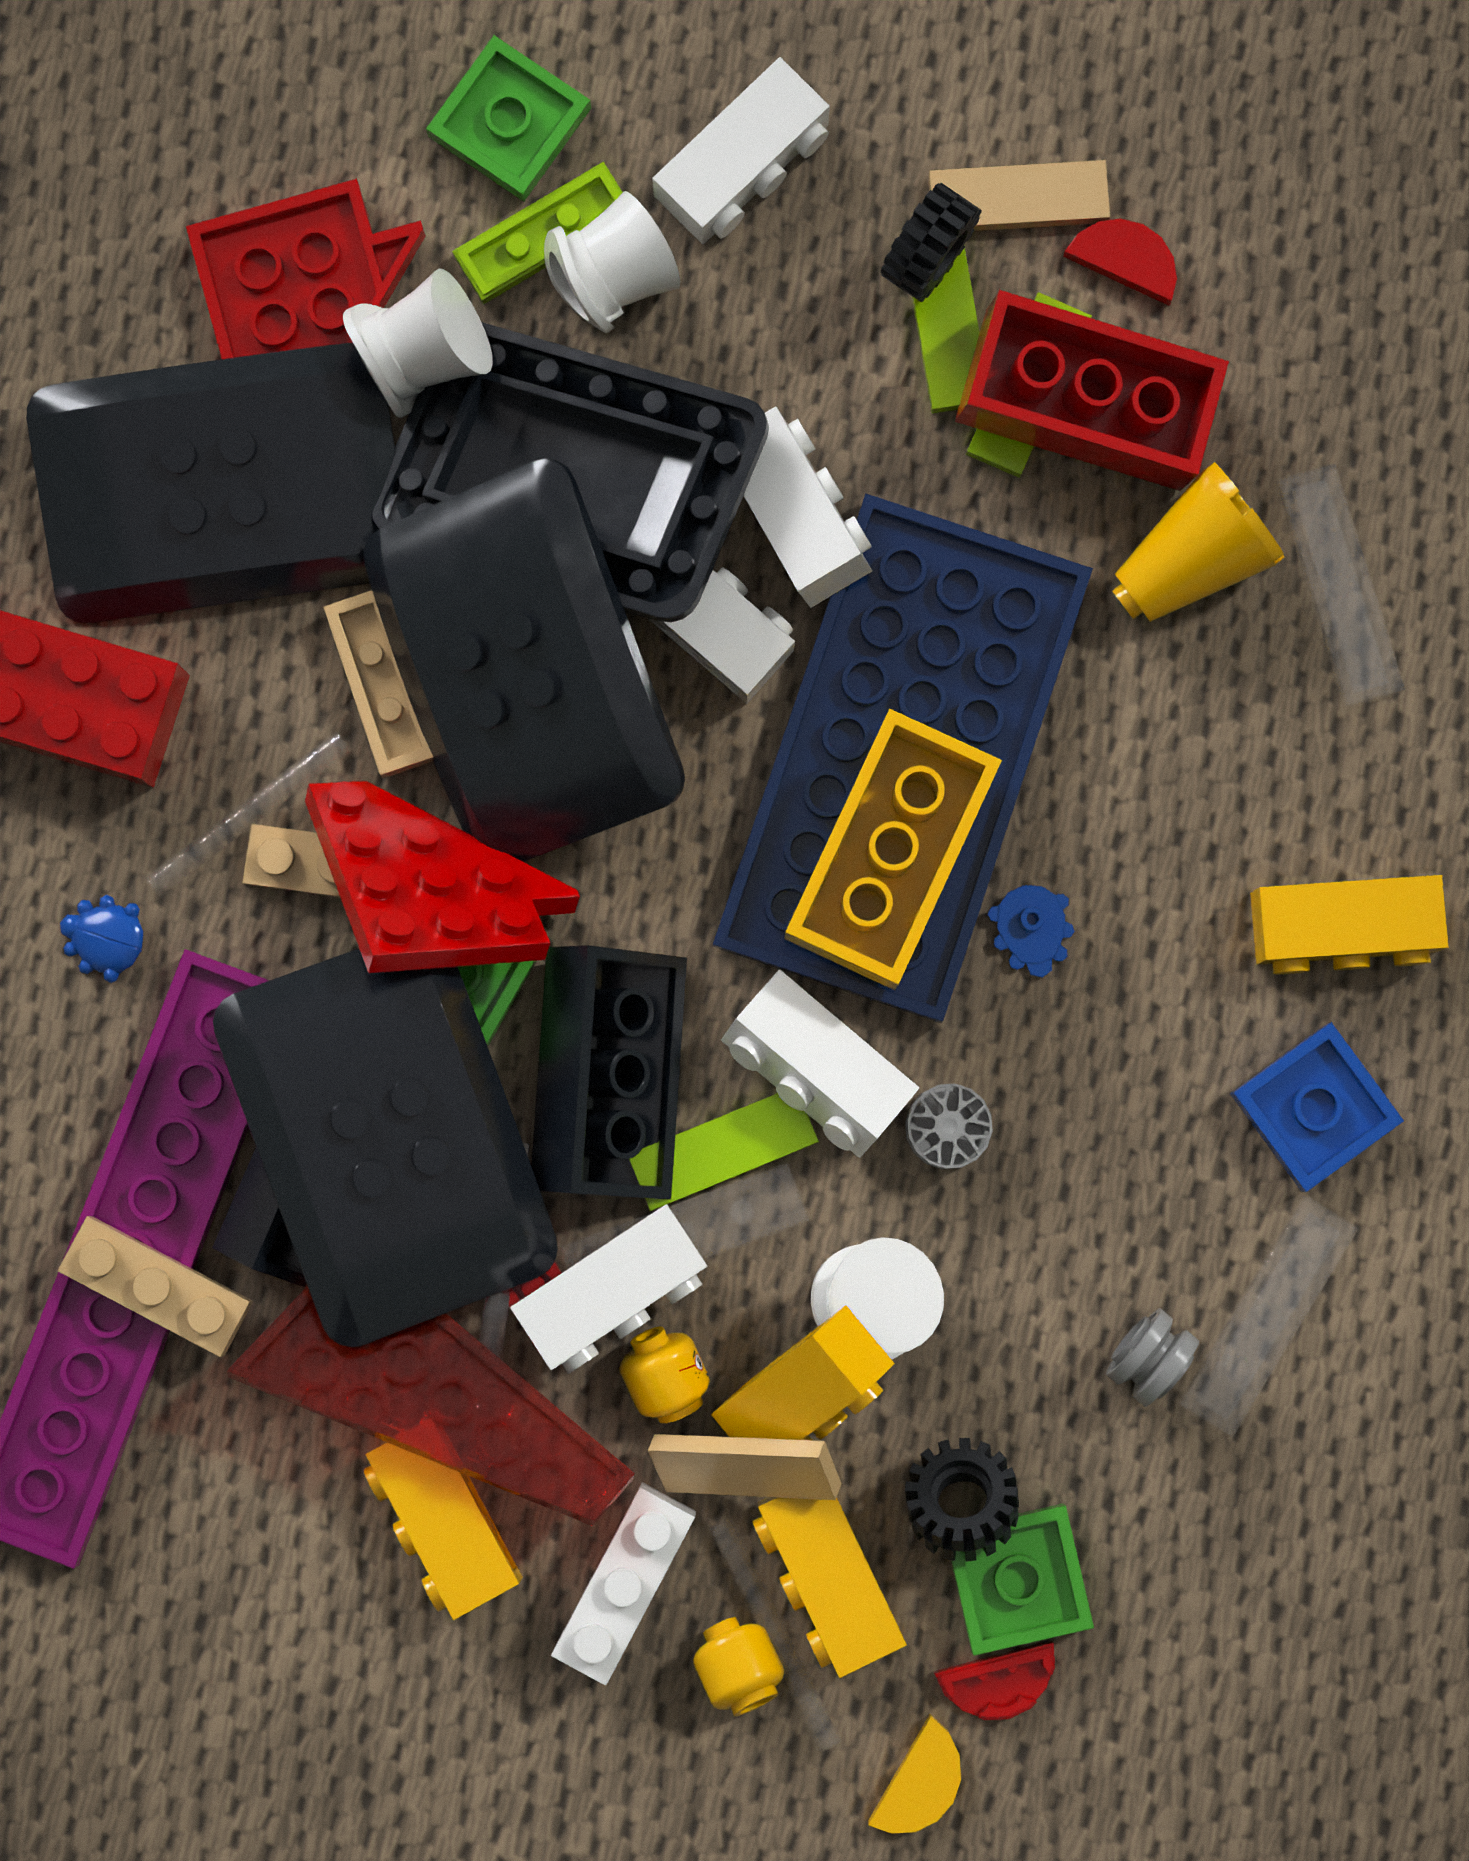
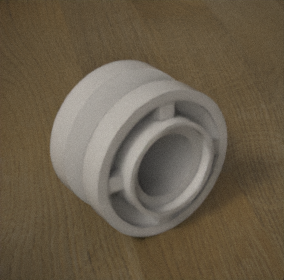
(1152, 1357)

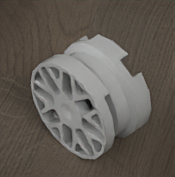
(948, 1126)

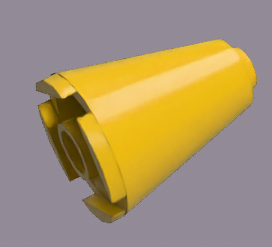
(1196, 549)

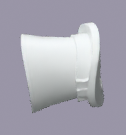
(610, 262)
(420, 340)
(886, 1288)

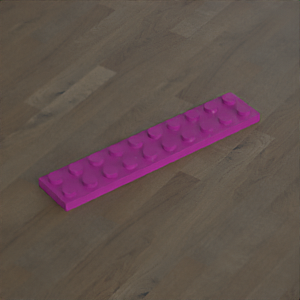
(89, 1352)

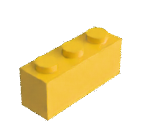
(1349, 923)
(809, 1384)
(446, 1527)
(830, 1580)

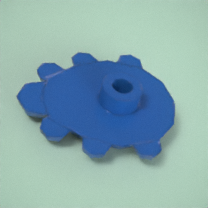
(1032, 928)
(104, 936)

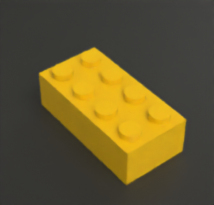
(892, 849)

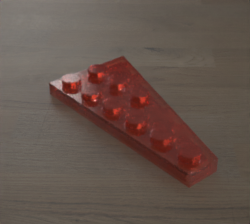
(440, 1399)

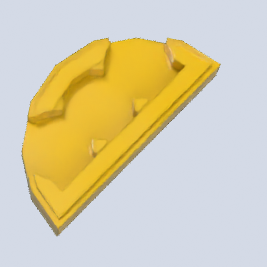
(922, 1784)

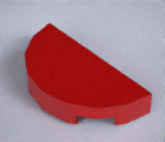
(1127, 255)
(1001, 1683)

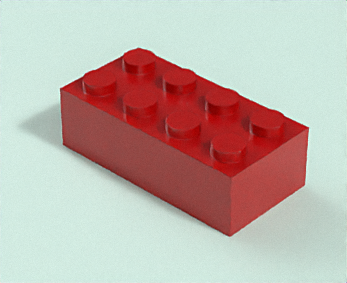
(1091, 391)
(86, 699)

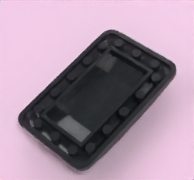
(648, 450)
(210, 481)
(523, 663)
(385, 1142)

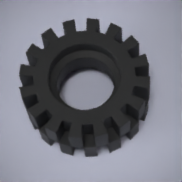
(930, 242)
(962, 1466)

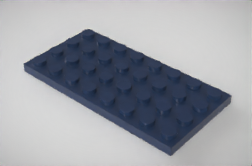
(952, 637)

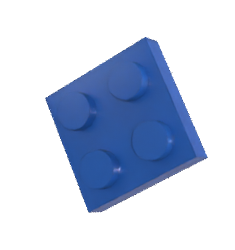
(1317, 1107)

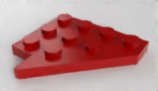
(294, 266)
(427, 889)

